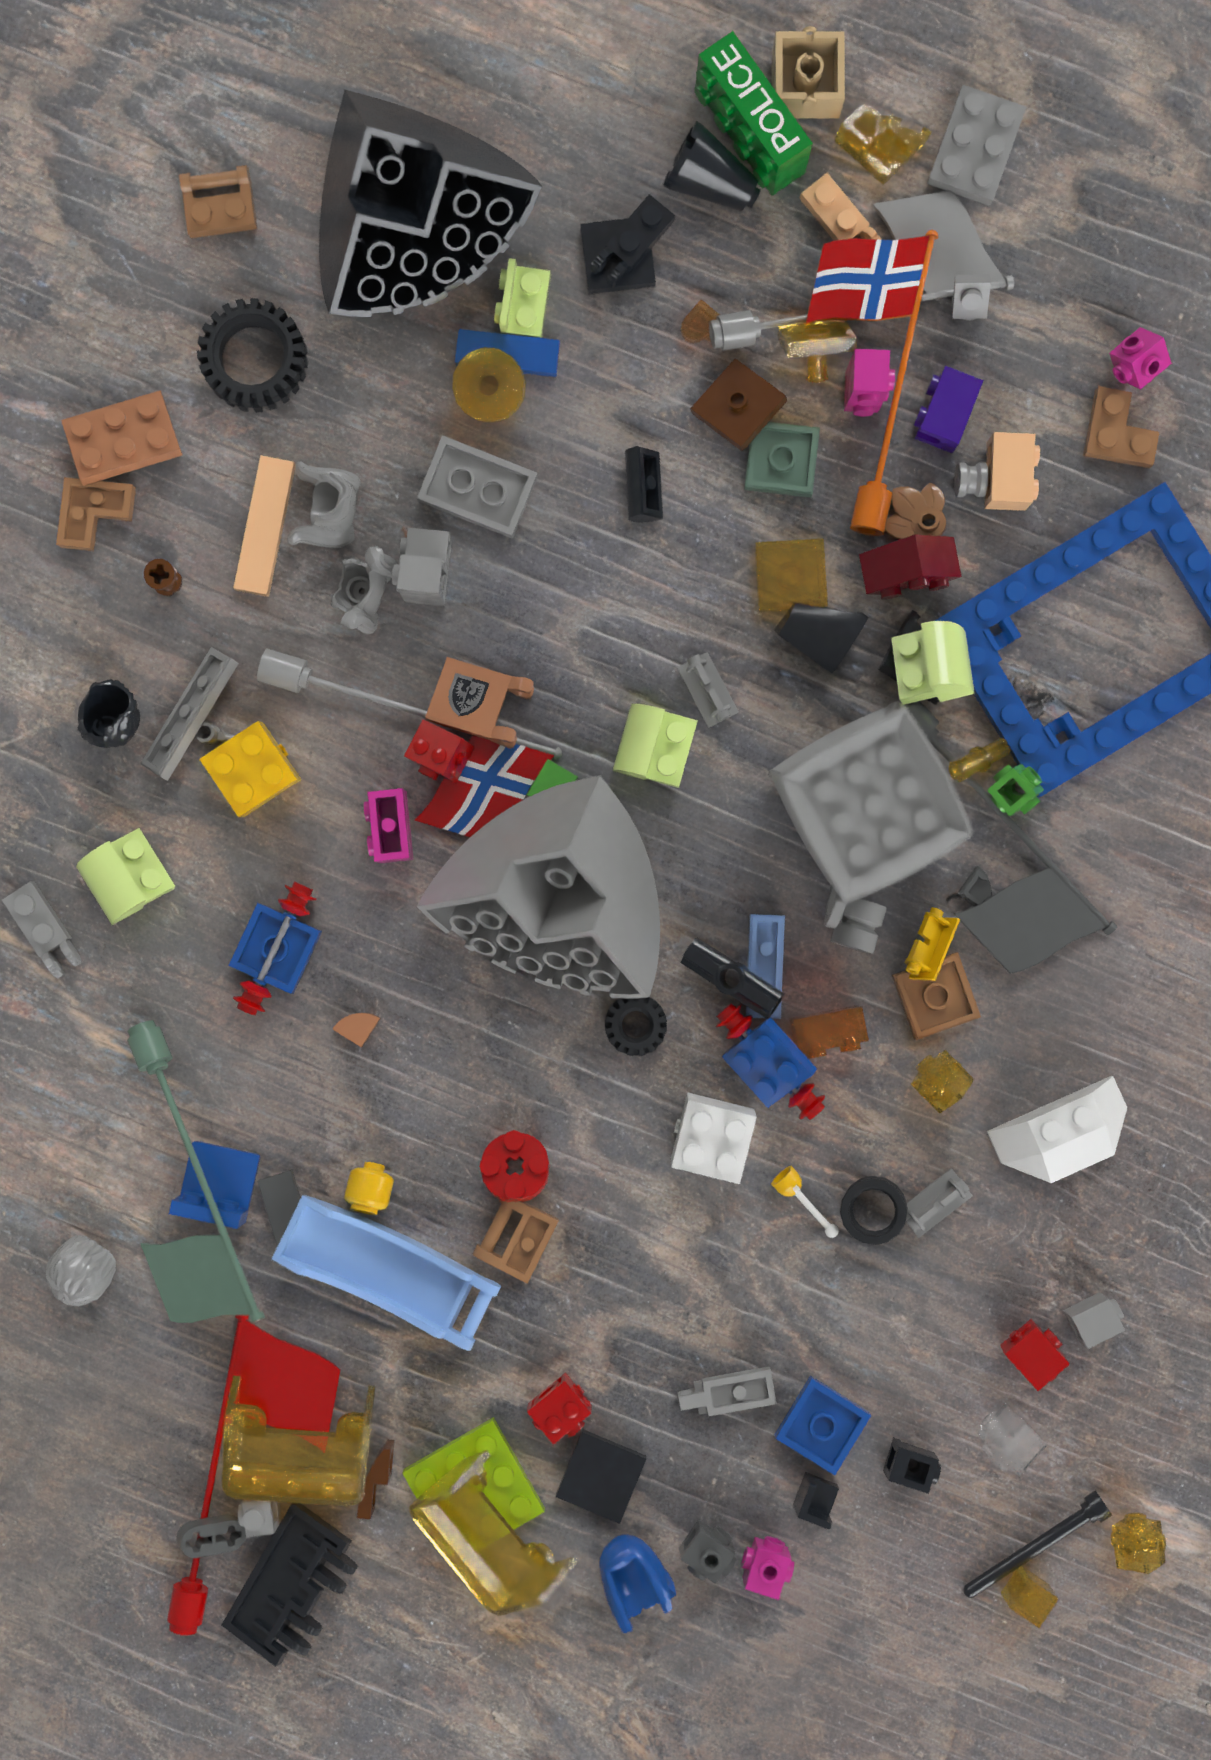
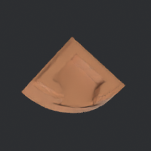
(357, 1027)

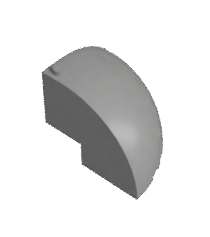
(557, 892)

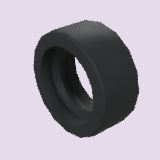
(869, 1236)

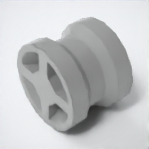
(971, 479)

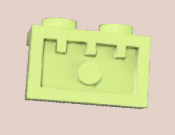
(523, 300)

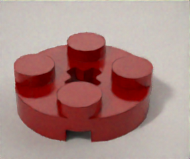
(515, 1187)

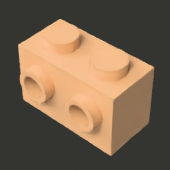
(1011, 471)

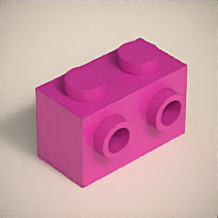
(868, 381)
(389, 826)

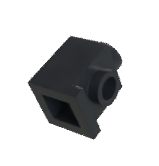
(918, 1478)

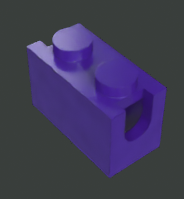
(948, 408)

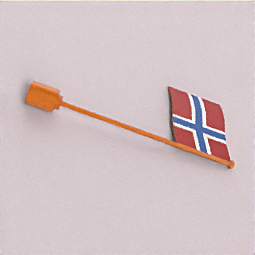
(873, 284)

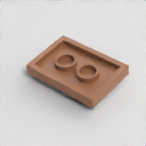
(121, 437)

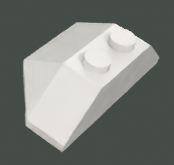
(1063, 1133)

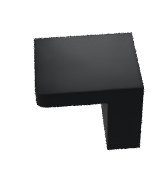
(815, 1500)

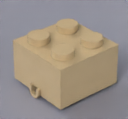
(810, 72)

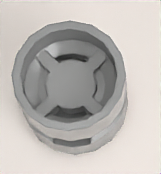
(859, 925)

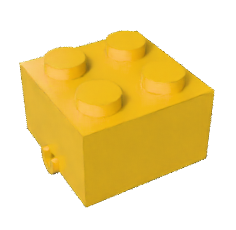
(250, 769)

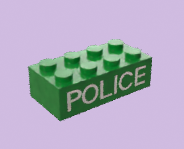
(751, 114)

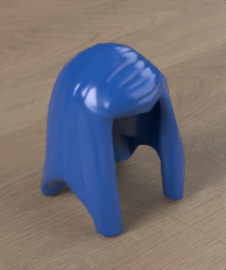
(634, 1579)

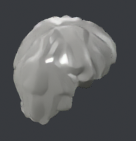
(80, 1271)

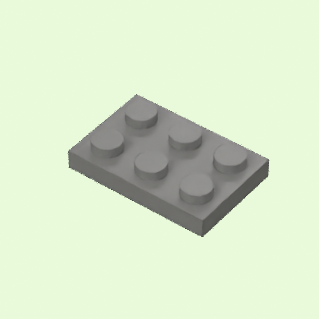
(976, 145)
(477, 487)

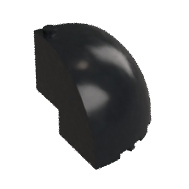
(411, 208)

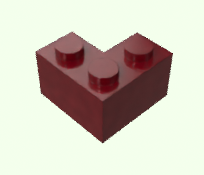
(910, 564)

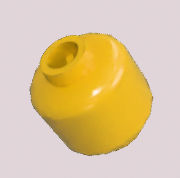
(368, 1188)

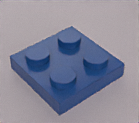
(822, 1425)

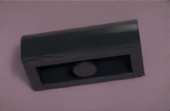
(643, 485)

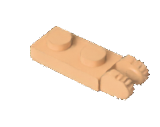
(836, 211)

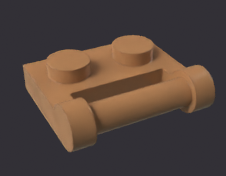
(220, 212)
(525, 1244)

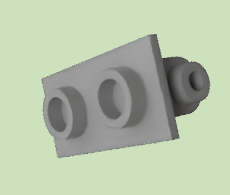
(707, 689)
(936, 1202)

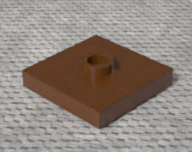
(738, 404)

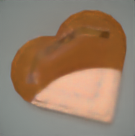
(696, 324)

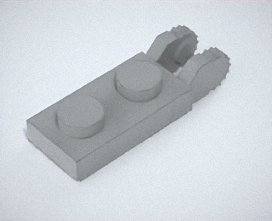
(41, 927)

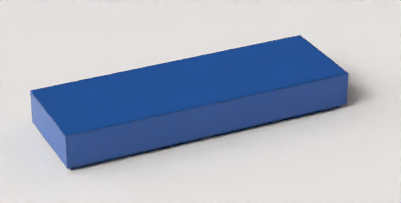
(533, 354)

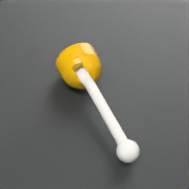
(789, 1184)

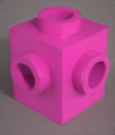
(1140, 358)
(767, 1566)

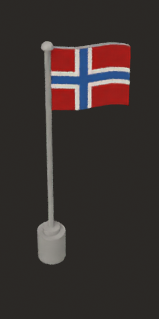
(489, 782)

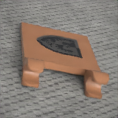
(472, 699)

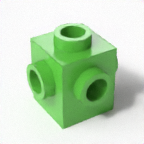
(1004, 792)

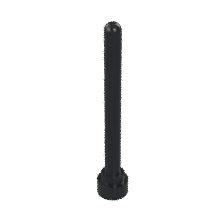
(1092, 1510)

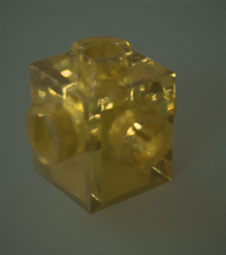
(941, 1080)
(1138, 1543)

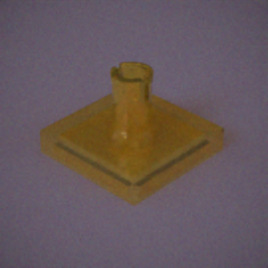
(815, 342)

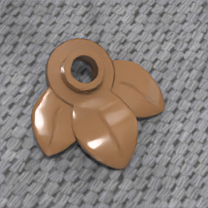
(915, 507)

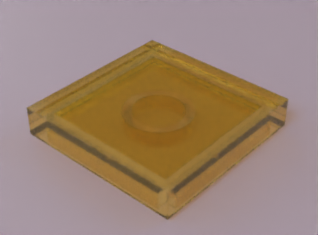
(790, 574)

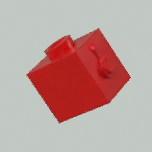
(438, 752)
(1035, 1354)
(560, 1409)

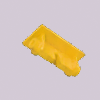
(927, 956)

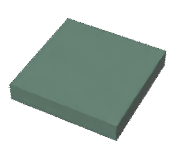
(783, 460)

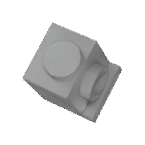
(259, 1517)

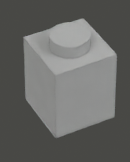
(1095, 1319)

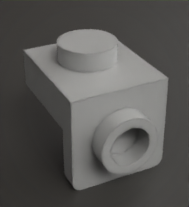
(971, 297)

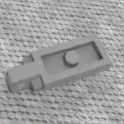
(730, 1392)

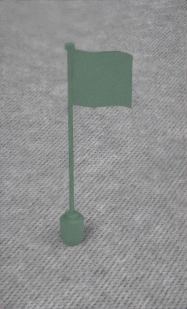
(198, 1273)

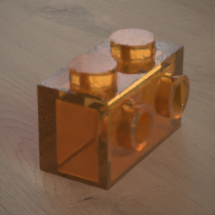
(829, 1030)

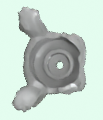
(331, 507)
(358, 575)

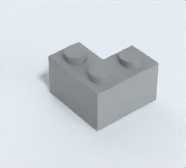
(423, 567)

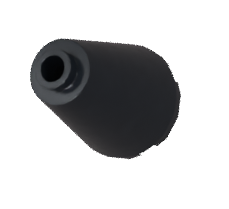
(711, 172)

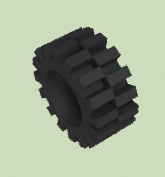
(630, 1045)

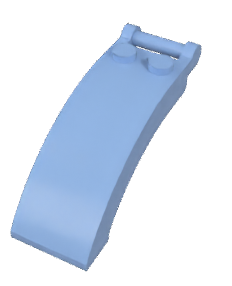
(384, 1269)

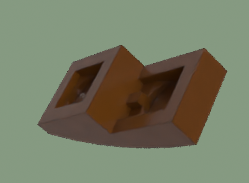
(379, 1474)

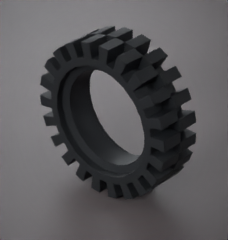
(237, 319)

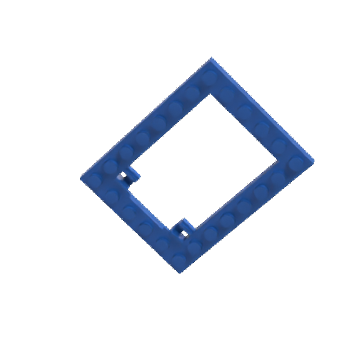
(1027, 738)

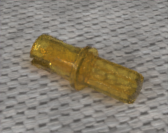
(978, 760)

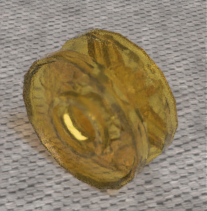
(468, 380)

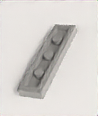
(189, 713)

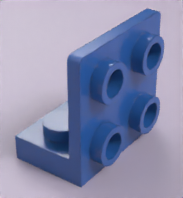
(230, 1179)

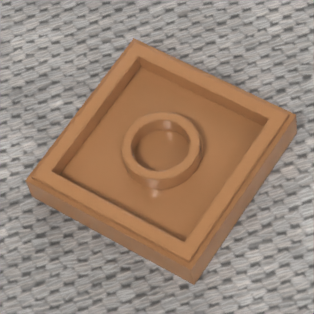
(938, 1003)

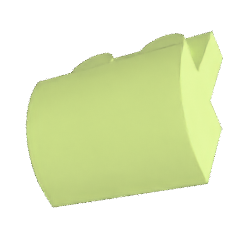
(933, 663)
(655, 745)
(124, 875)

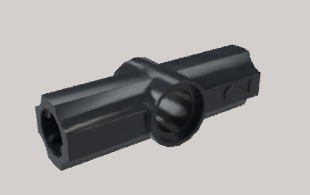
(750, 990)

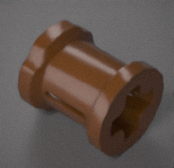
(157, 568)

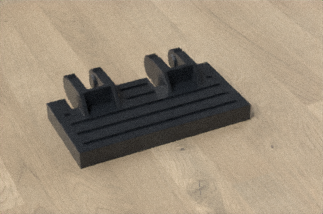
(283, 1587)

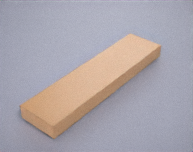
(264, 526)

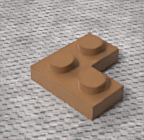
(1110, 437)
(85, 504)

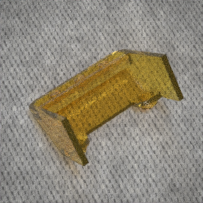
(294, 1463)
(482, 1545)

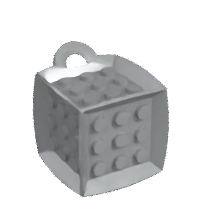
(871, 804)

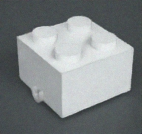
(713, 1138)

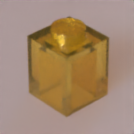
(1029, 1596)

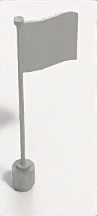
(953, 253)

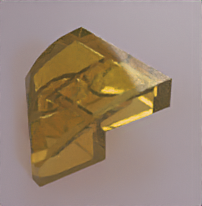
(879, 142)

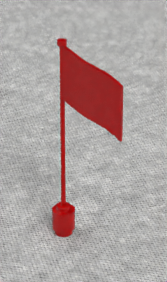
(295, 1393)

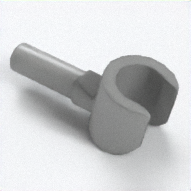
(215, 736)

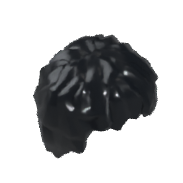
(108, 714)

